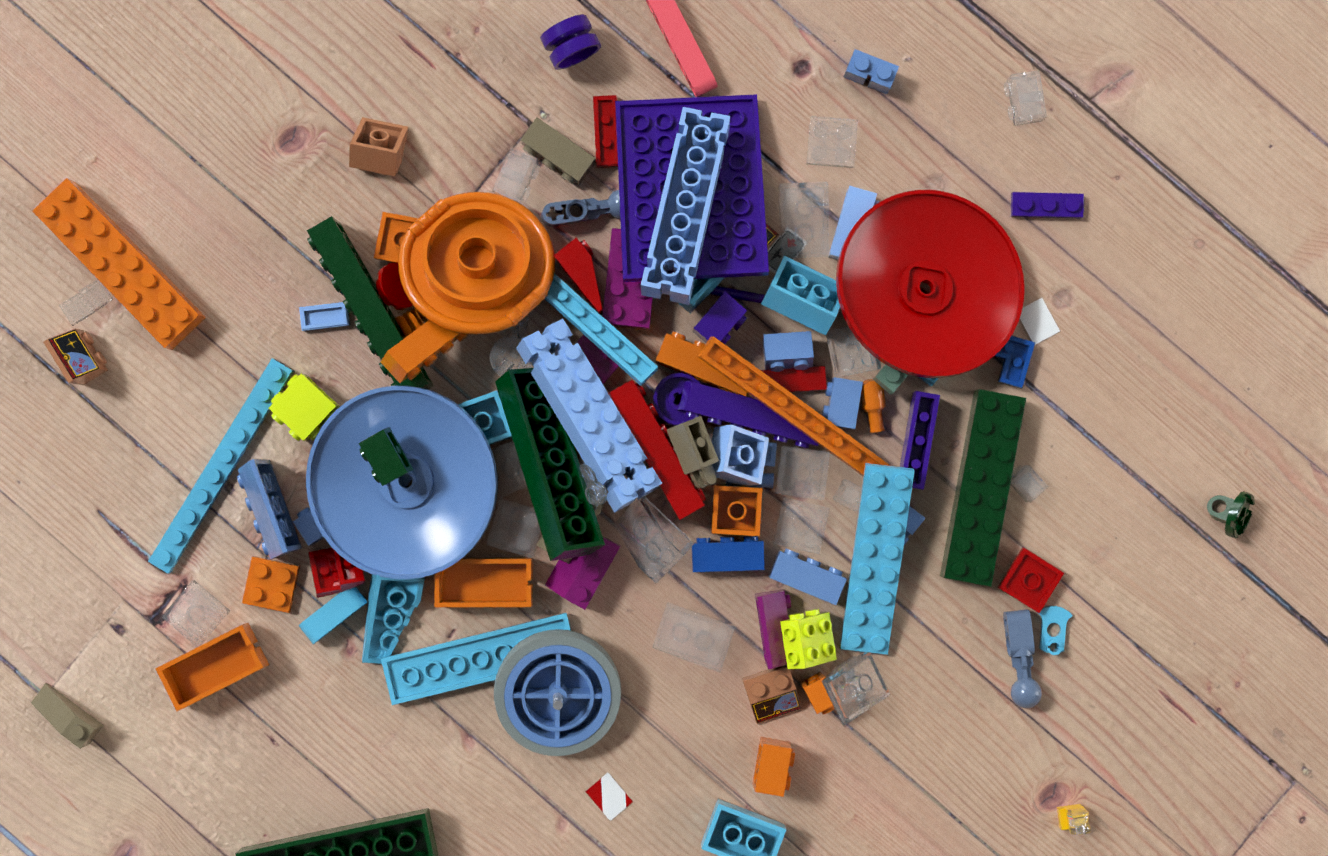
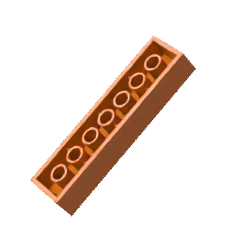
(119, 264)

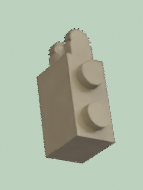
(695, 451)

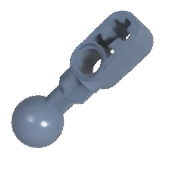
(590, 209)
(1021, 647)

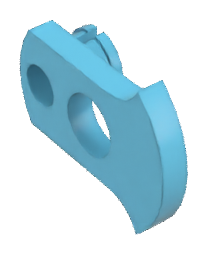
(1056, 615)

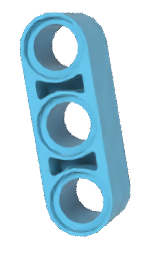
(332, 614)

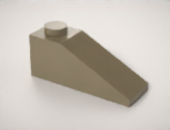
(66, 716)

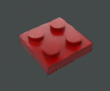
(1030, 580)

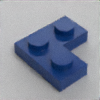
(1016, 358)

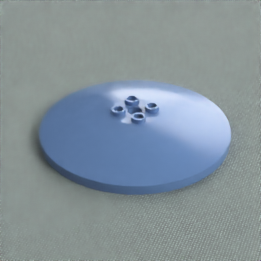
(393, 526)

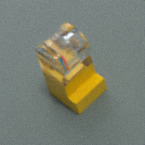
(1074, 819)

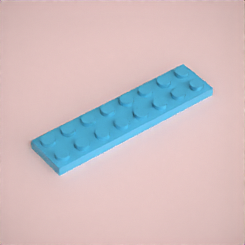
(876, 558)
(458, 661)

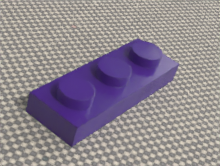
(1047, 205)

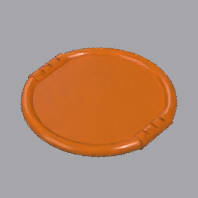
(476, 263)

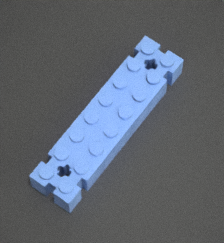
(685, 206)
(588, 414)

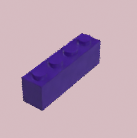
(919, 435)

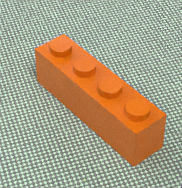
(418, 350)

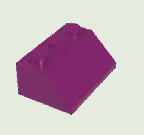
(582, 575)
(771, 610)

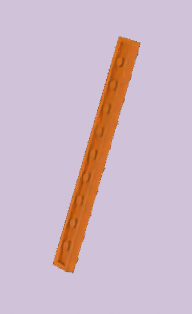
(787, 406)

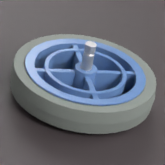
(557, 692)

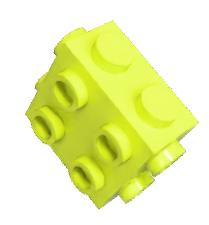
(302, 407)
(808, 639)

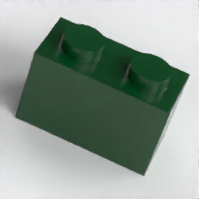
(385, 456)

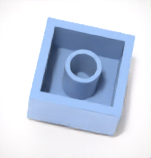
(739, 455)

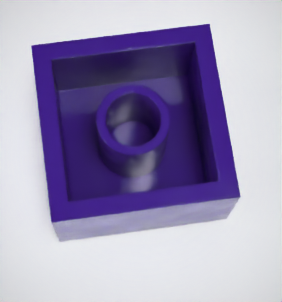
(721, 319)

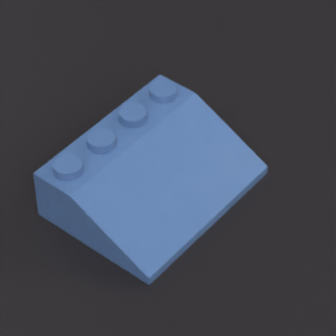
(269, 508)

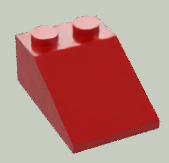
(579, 266)

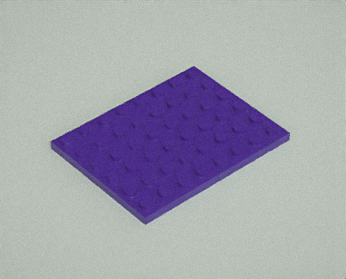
(737, 223)

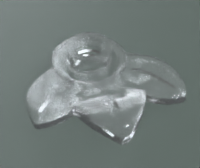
(595, 491)

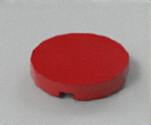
(390, 287)

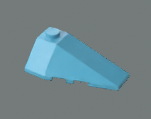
(388, 613)

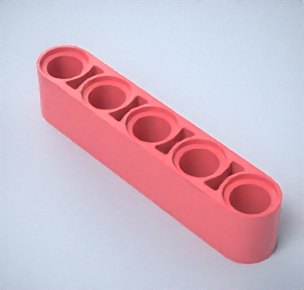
(683, 46)

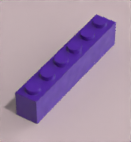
(738, 411)

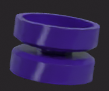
(570, 41)
(665, 398)

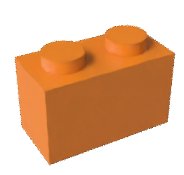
(817, 693)

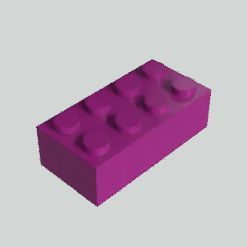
(623, 300)

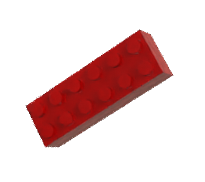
(659, 453)

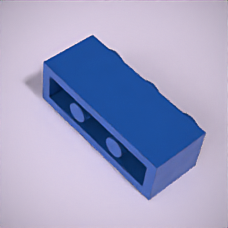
(728, 554)

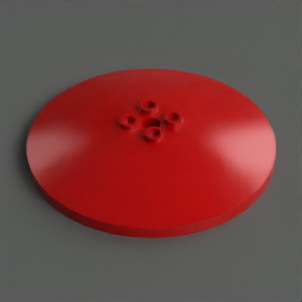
(959, 255)

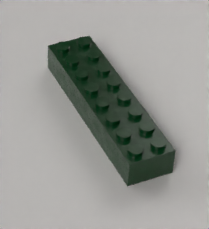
(361, 294)
(549, 468)
(982, 487)
(387, 836)

